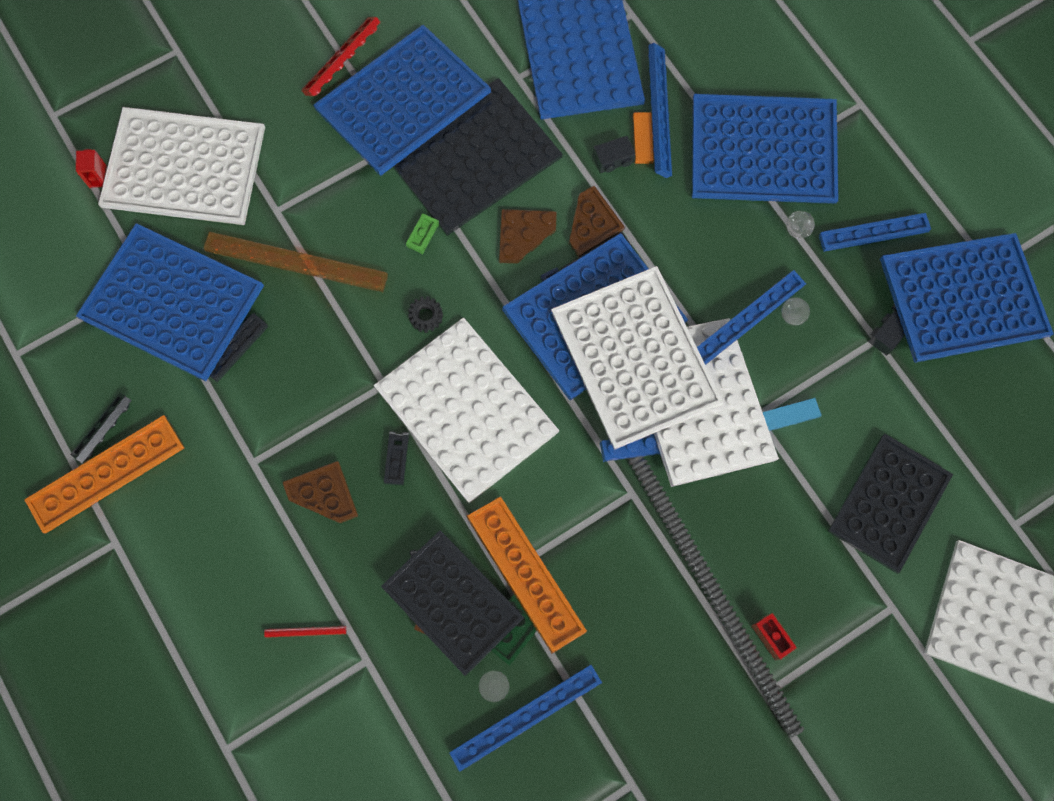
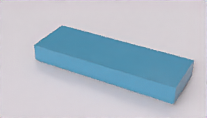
(792, 414)

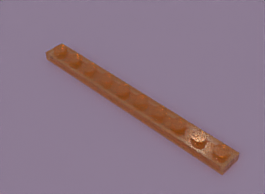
(296, 261)

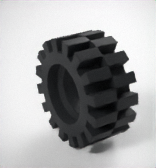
(425, 304)

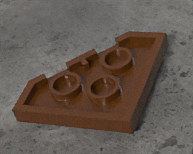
(593, 222)
(523, 232)
(323, 493)

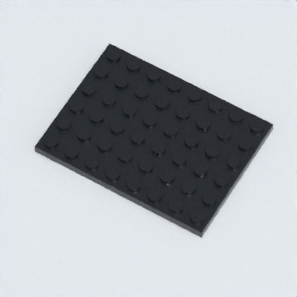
(477, 159)

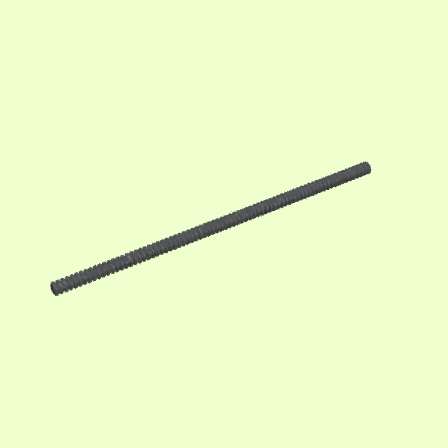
(716, 596)

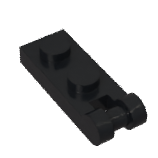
(396, 459)

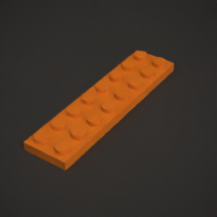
(104, 474)
(526, 575)

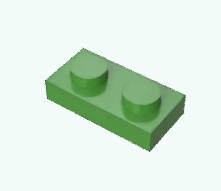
(422, 233)

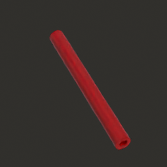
(308, 631)

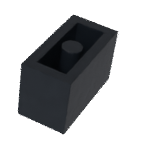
(614, 154)

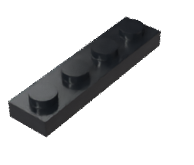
(240, 343)
(103, 424)

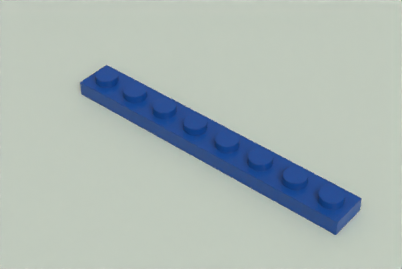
(660, 114)
(750, 316)
(525, 718)

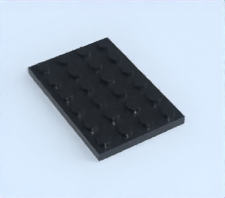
(890, 503)
(452, 602)

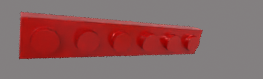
(345, 52)

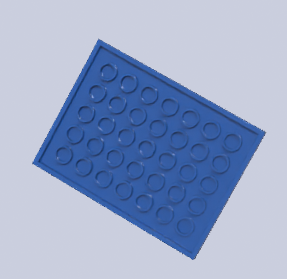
(580, 56)
(402, 99)
(764, 148)
(965, 297)
(170, 301)
(533, 314)

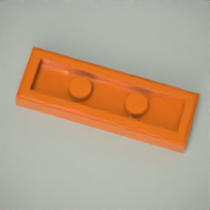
(643, 138)

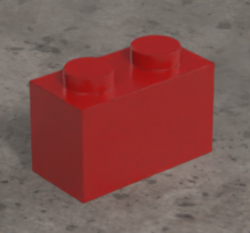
(91, 168)
(773, 637)

